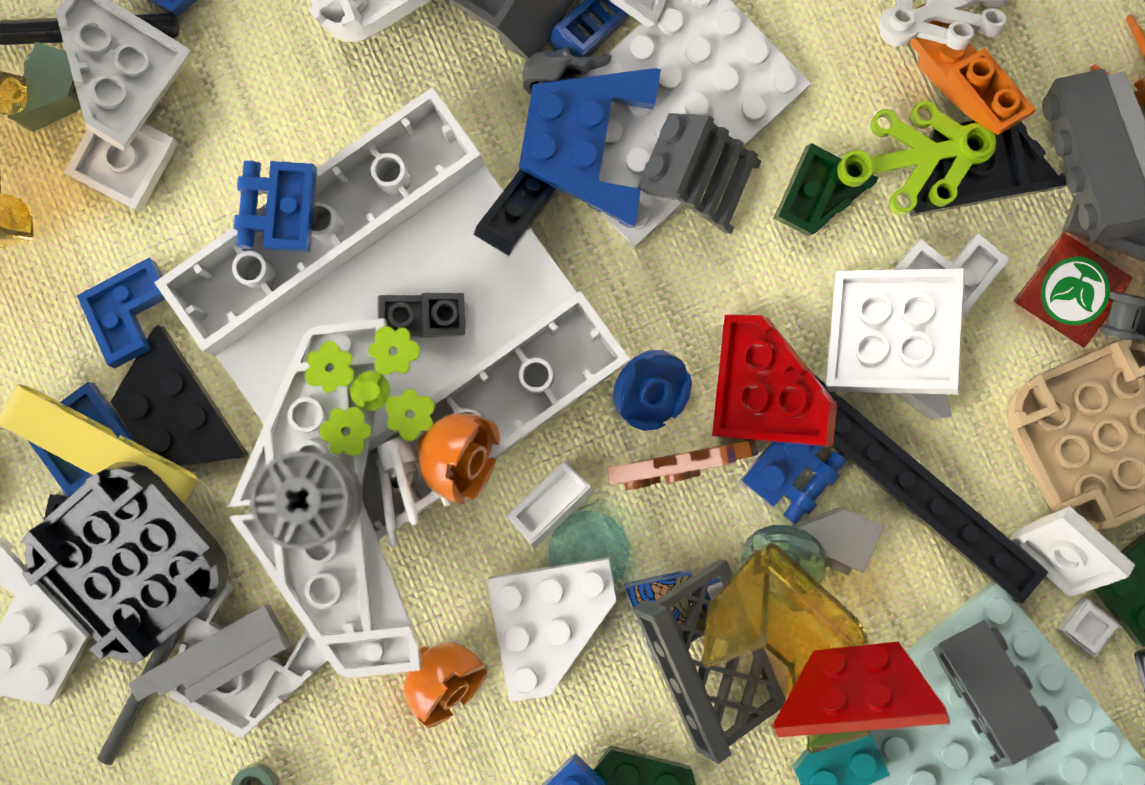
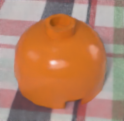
(457, 454)
(446, 677)

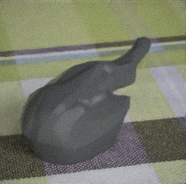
(558, 66)

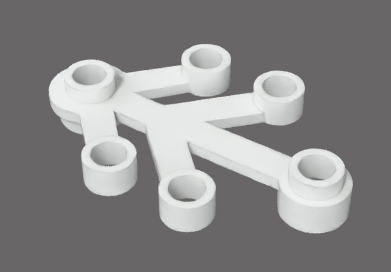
(903, 24)

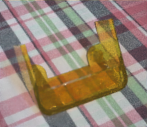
(787, 612)

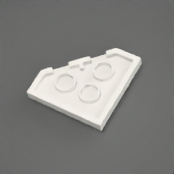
(117, 66)
(546, 621)

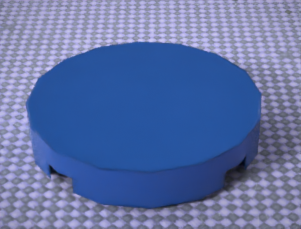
(652, 389)

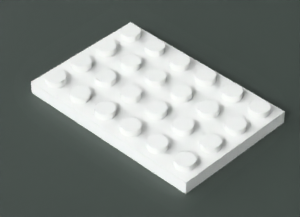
(710, 66)

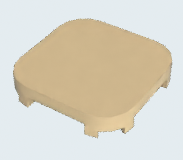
(1087, 434)

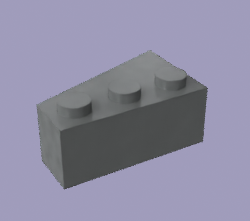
(996, 694)

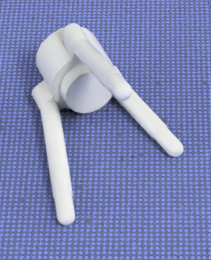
(398, 461)

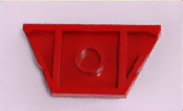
(859, 692)

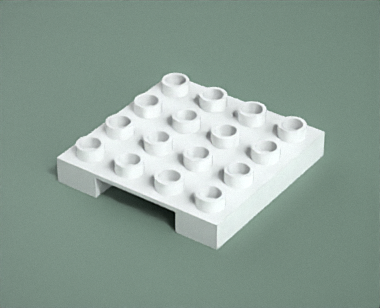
(401, 221)

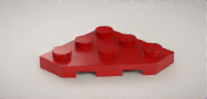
(768, 388)

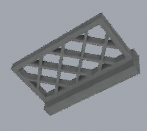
(688, 685)

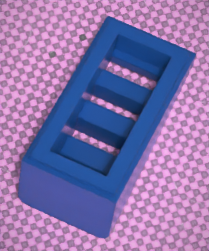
(569, 35)

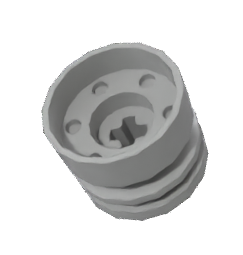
(333, 499)

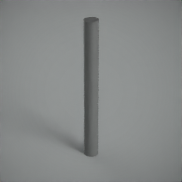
(132, 707)

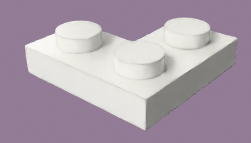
(978, 259)

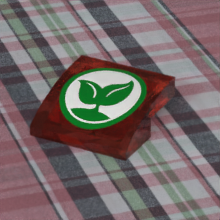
(1072, 289)

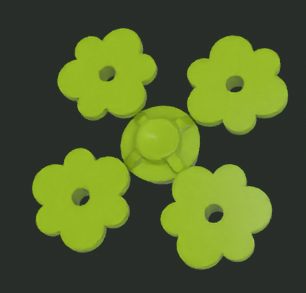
(369, 391)

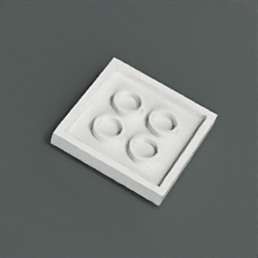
(896, 331)

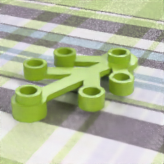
(923, 154)

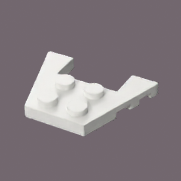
(36, 637)
(257, 692)

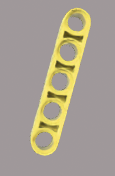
(84, 439)

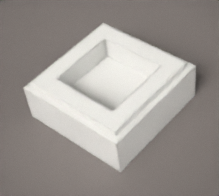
(1088, 626)

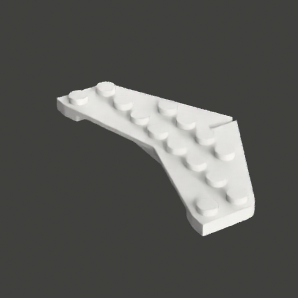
(345, 585)

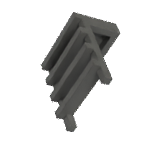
(686, 160)

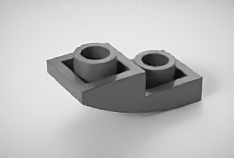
(424, 314)

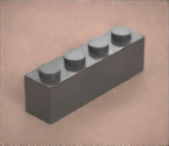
(1096, 155)

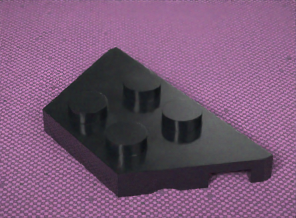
(1011, 172)
(171, 408)

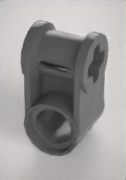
(1125, 317)

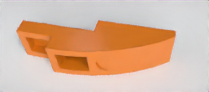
(973, 83)

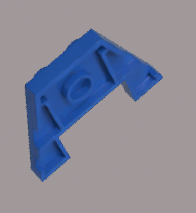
(569, 134)

